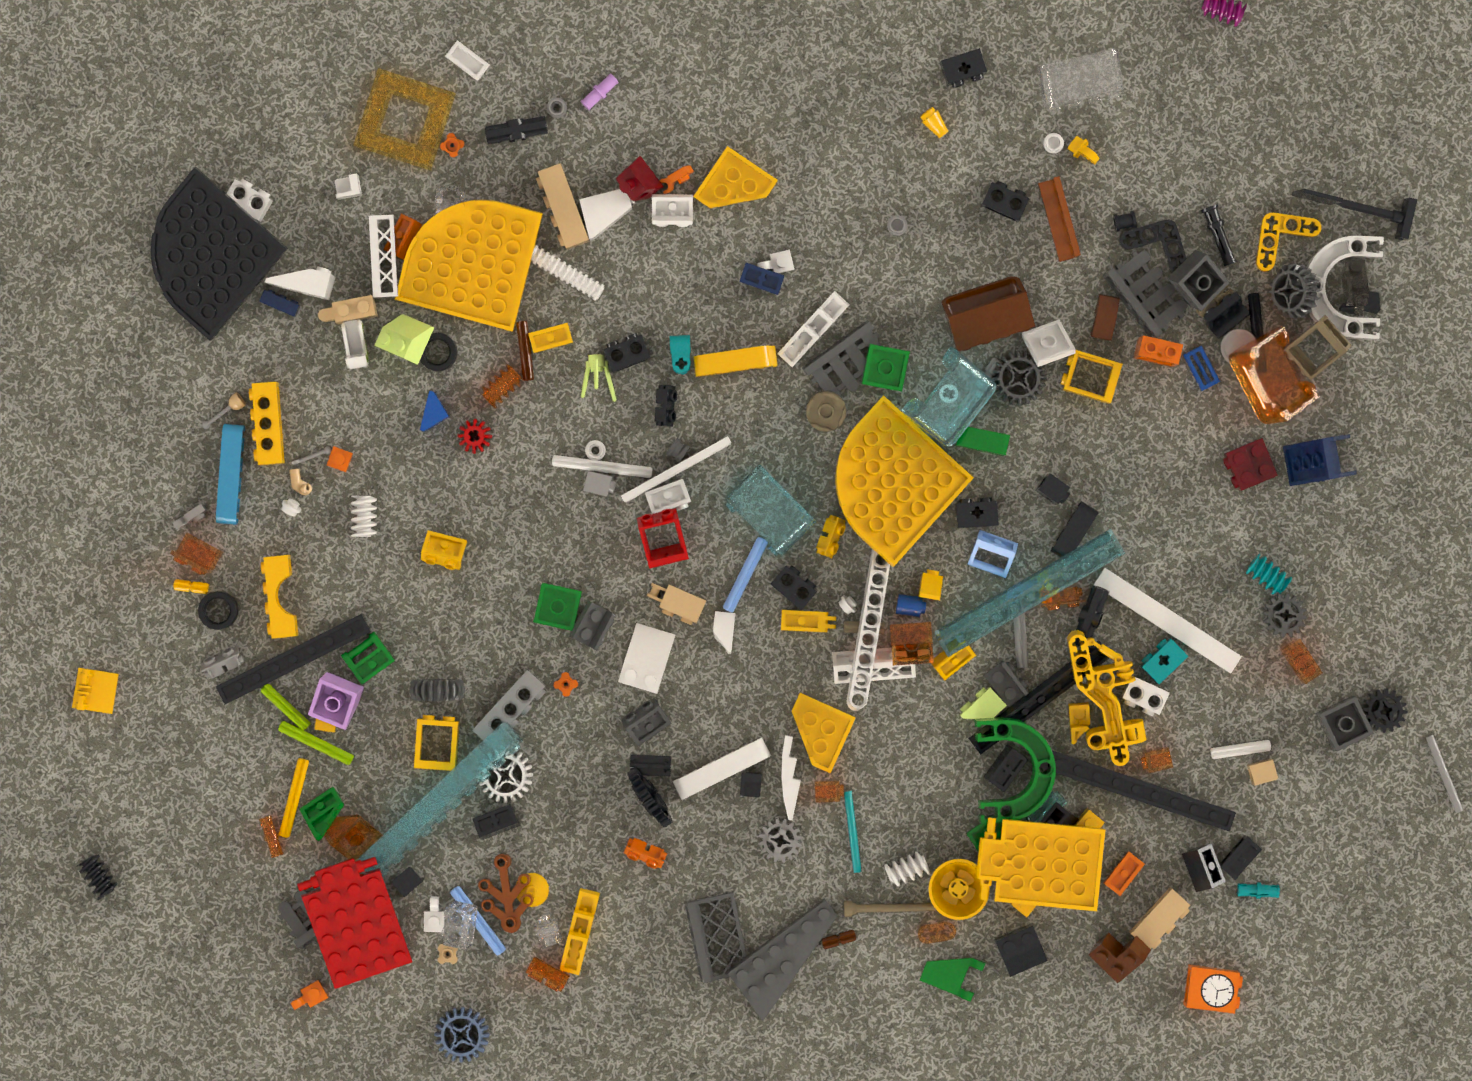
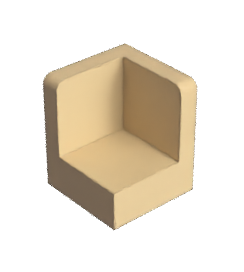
(1262, 772)

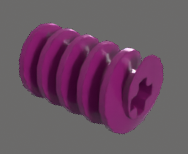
(1224, 9)

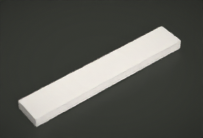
(676, 469)

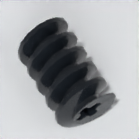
(97, 876)

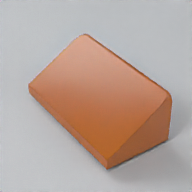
(405, 231)

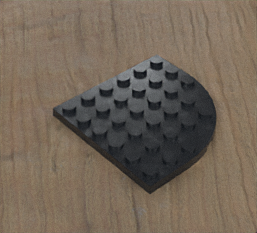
(209, 253)

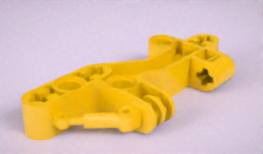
(1115, 730)

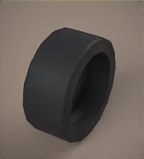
(452, 353)
(203, 614)

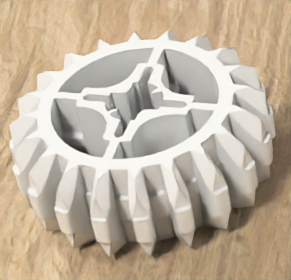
(495, 789)

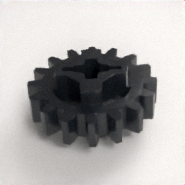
(1387, 719)

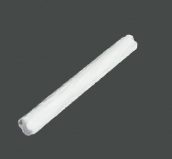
(602, 466)

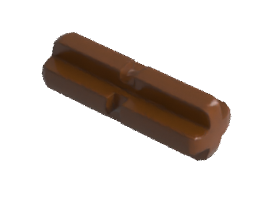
(833, 941)

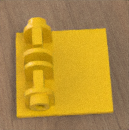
(95, 690)

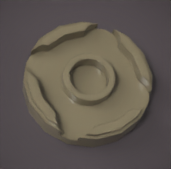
(826, 411)

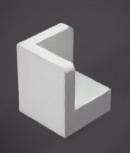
(348, 187)

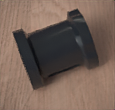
(1125, 221)

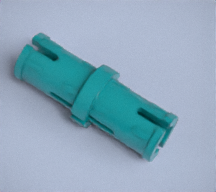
(1258, 890)

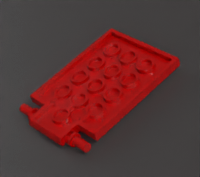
(354, 921)

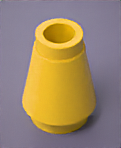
(934, 121)

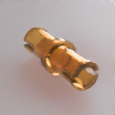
(271, 836)

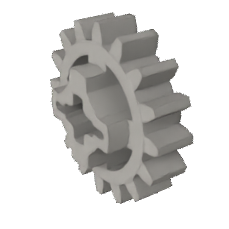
(782, 831)

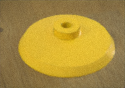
(538, 888)

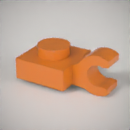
(679, 176)
(312, 995)

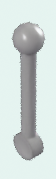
(327, 450)

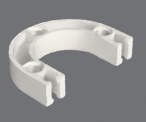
(1321, 265)

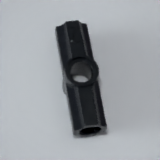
(516, 129)
(1091, 613)

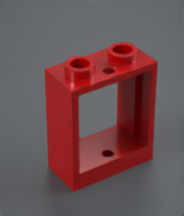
(667, 554)

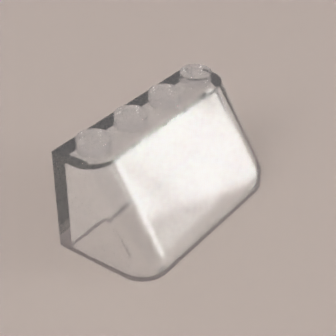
(1080, 80)

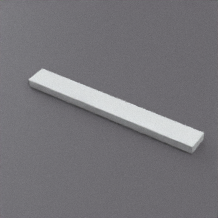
(1168, 620)

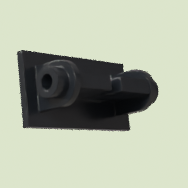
(667, 397)
(651, 764)

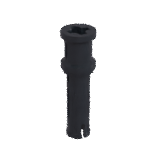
(1215, 224)

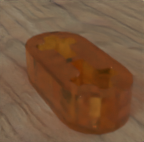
(936, 937)

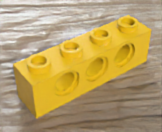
(273, 412)

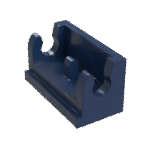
(762, 278)

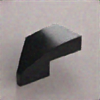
(1372, 306)

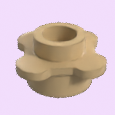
(443, 957)

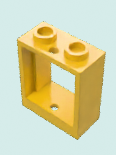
(1111, 383)
(435, 764)

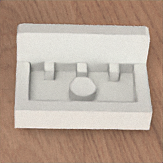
(672, 210)
(668, 497)

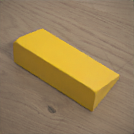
(949, 665)

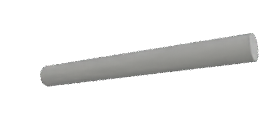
(1444, 773)

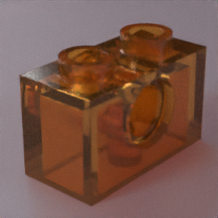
(1301, 661)

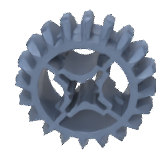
(469, 1040)

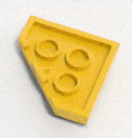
(734, 182)
(822, 730)

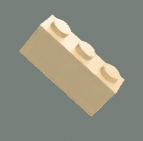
(1160, 918)

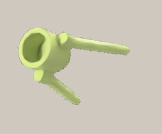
(596, 364)

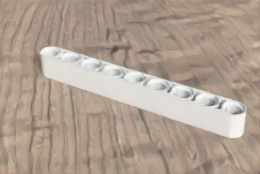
(869, 630)

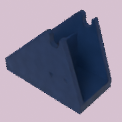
(1314, 461)

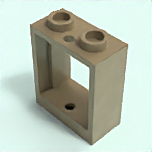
(1331, 334)

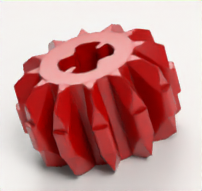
(467, 438)

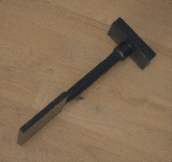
(1403, 218)

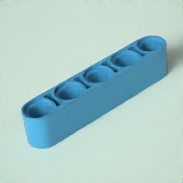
(229, 474)

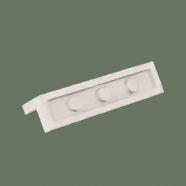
(375, 256)
(883, 659)

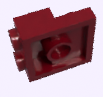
(1249, 465)

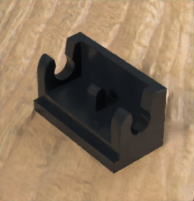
(1005, 768)
(495, 822)
(1240, 857)

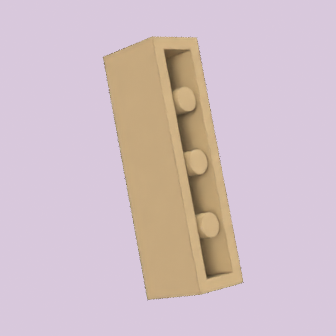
(563, 206)

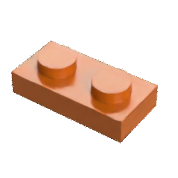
(1124, 873)

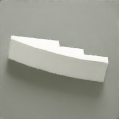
(813, 329)
(789, 784)

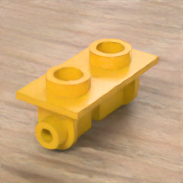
(829, 545)

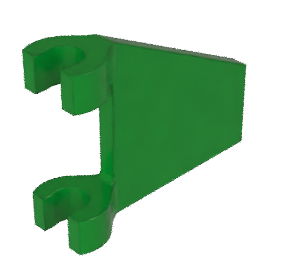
(950, 975)

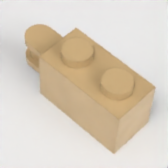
(350, 310)
(679, 603)

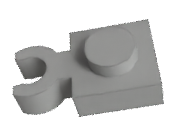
(195, 514)

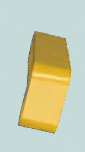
(735, 360)

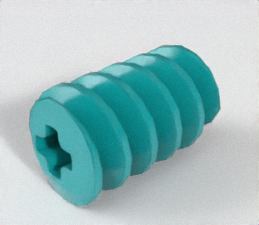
(1268, 574)

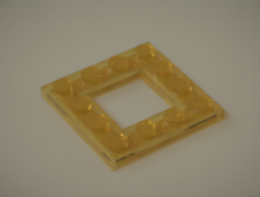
(391, 84)

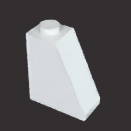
(604, 210)

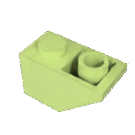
(985, 706)

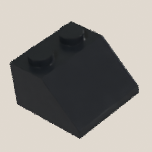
(1020, 949)

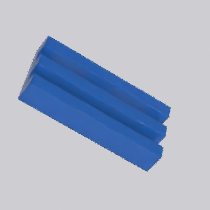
(1200, 349)

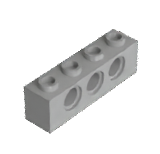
(528, 681)

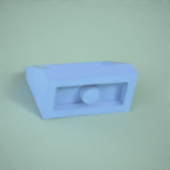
(996, 545)

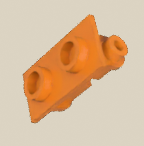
(637, 851)

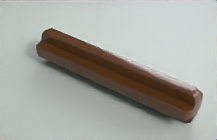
(525, 350)

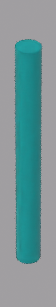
(852, 831)

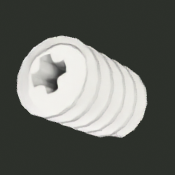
(364, 516)
(906, 869)

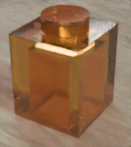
(1157, 760)
(828, 791)

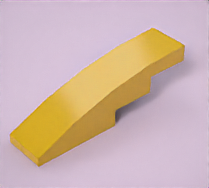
(579, 931)

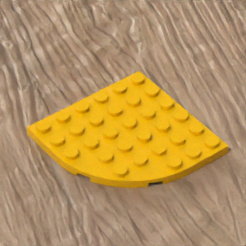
(472, 261)
(894, 481)

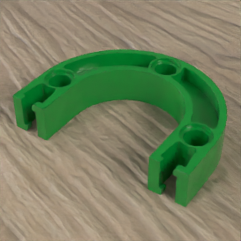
(1040, 783)

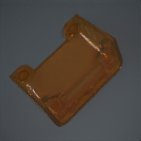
(1271, 378)

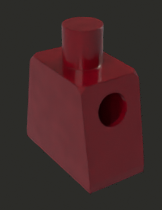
(638, 180)

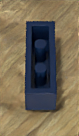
(280, 302)

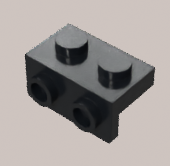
(1226, 315)

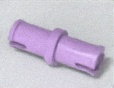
(599, 92)

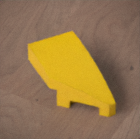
(1079, 719)

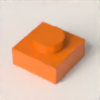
(339, 459)

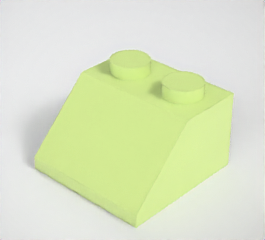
(405, 338)

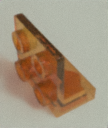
(197, 553)

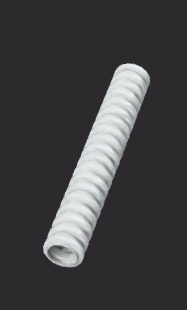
(567, 273)

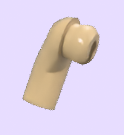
(299, 485)

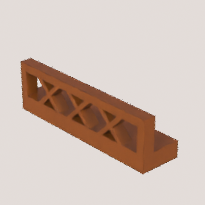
(1059, 219)

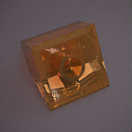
(911, 643)

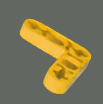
(1281, 227)

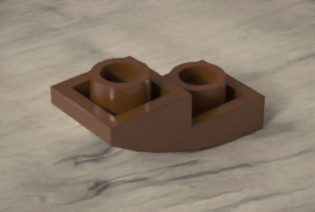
(1105, 318)

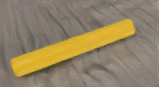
(293, 798)

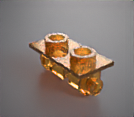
(1071, 598)
(540, 969)

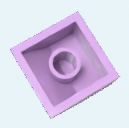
(335, 700)

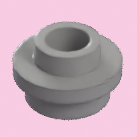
(555, 101)

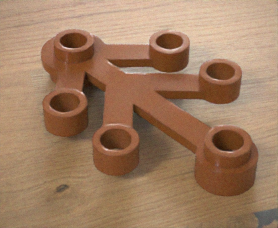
(507, 896)

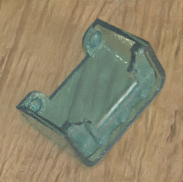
(953, 401)
(770, 510)

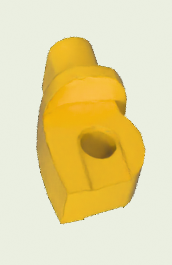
(1079, 147)

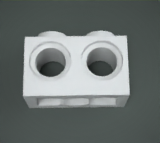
(249, 198)
(1146, 691)

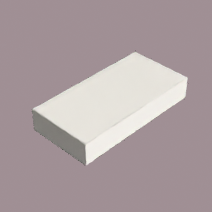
(467, 60)

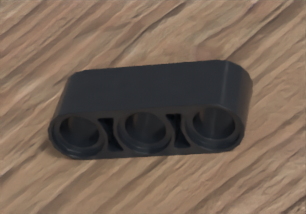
(1075, 530)

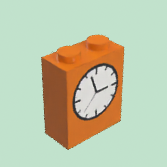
(1212, 989)

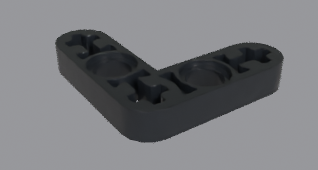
(1159, 235)

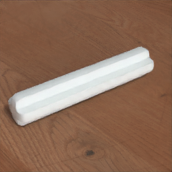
(1240, 749)

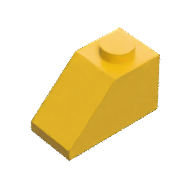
(930, 585)

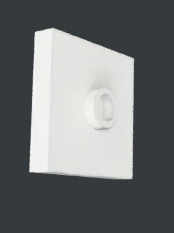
(1048, 343)

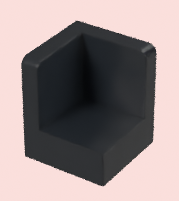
(750, 784)
(407, 881)

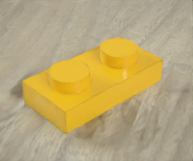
(550, 338)

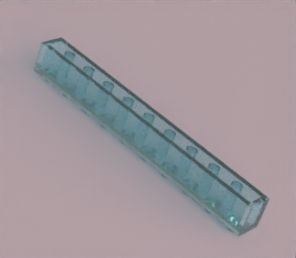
(1029, 592)
(443, 797)

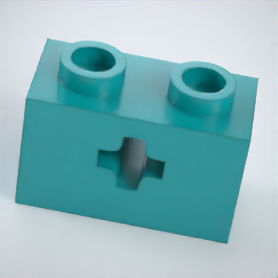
(1160, 672)

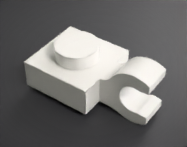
(779, 262)
(434, 919)

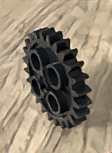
(651, 799)

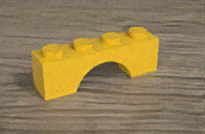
(276, 571)

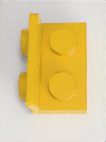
(443, 550)

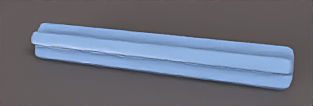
(745, 574)
(481, 925)

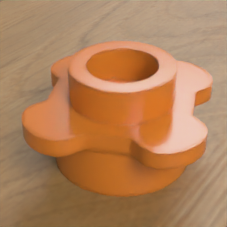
(453, 151)
(566, 690)

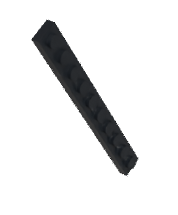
(1142, 791)

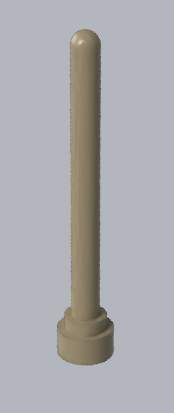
(852, 908)

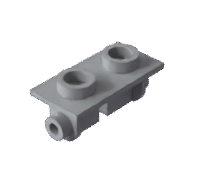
(213, 665)

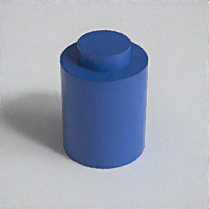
(910, 605)

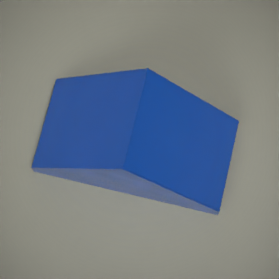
(433, 413)

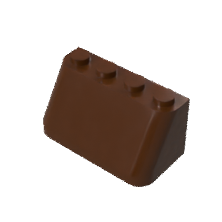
(988, 313)

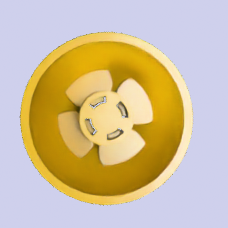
(965, 899)

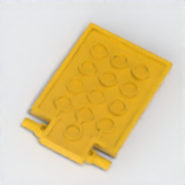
(1041, 864)

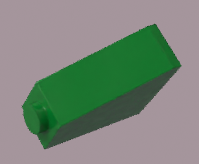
(984, 441)

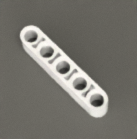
(721, 768)

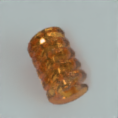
(501, 386)

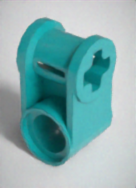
(680, 350)

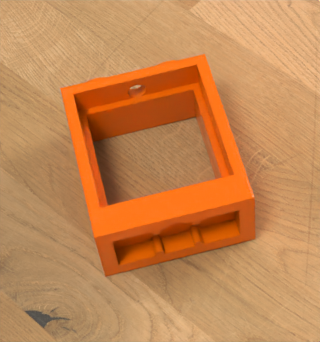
(1163, 351)

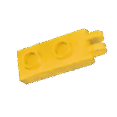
(806, 621)

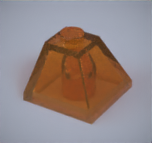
(351, 835)

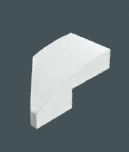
(724, 628)

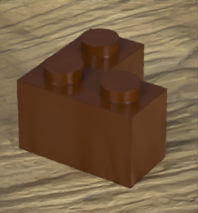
(1118, 959)

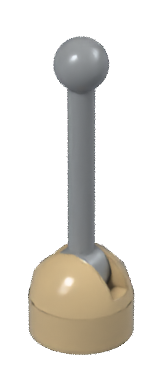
(235, 402)

